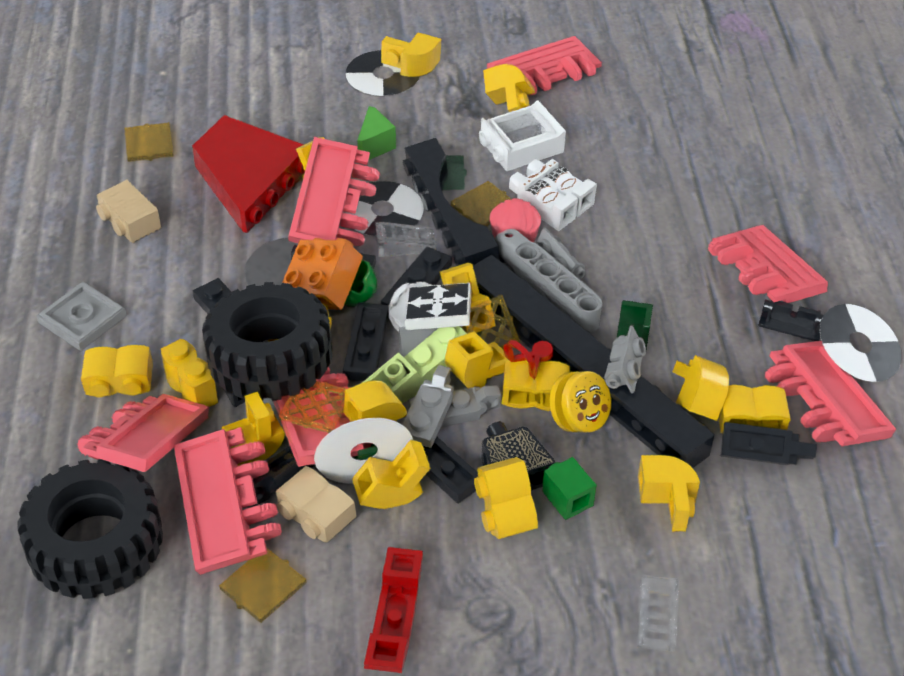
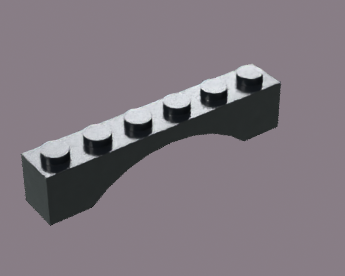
(466, 238)

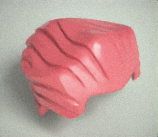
(515, 215)

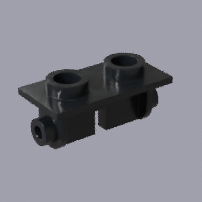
(781, 318)

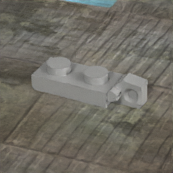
(470, 404)
(430, 407)

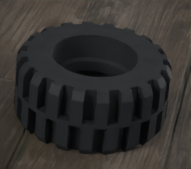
(273, 367)
(99, 563)

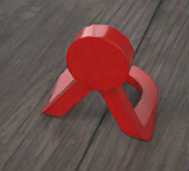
(540, 352)

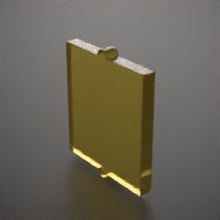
(148, 142)
(479, 202)
(262, 585)

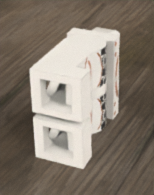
(554, 192)

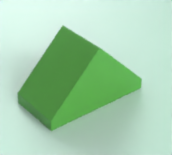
(376, 134)

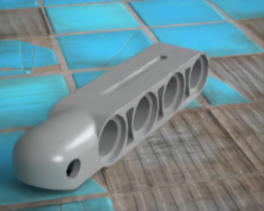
(551, 279)

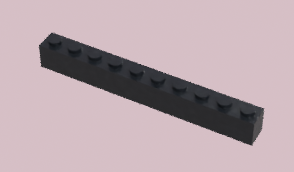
(645, 413)

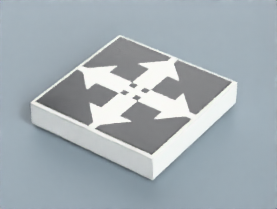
(438, 306)

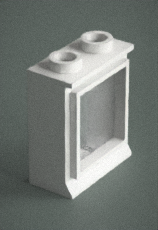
(522, 136)

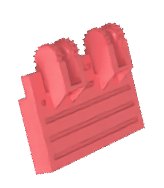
(553, 62)
(331, 191)
(768, 265)
(840, 404)
(144, 431)
(305, 440)
(215, 497)

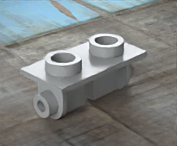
(557, 250)
(625, 361)

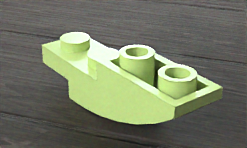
(407, 373)

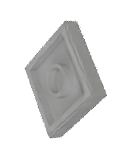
(81, 315)

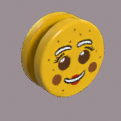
(580, 401)

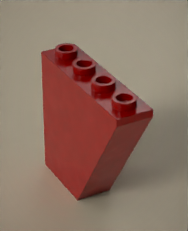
(246, 168)

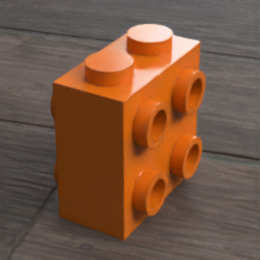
(324, 269)

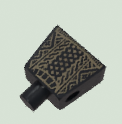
(520, 444)

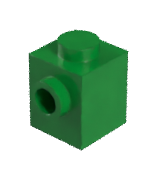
(569, 488)

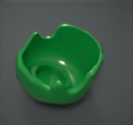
(363, 286)

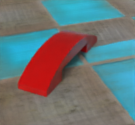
(395, 611)

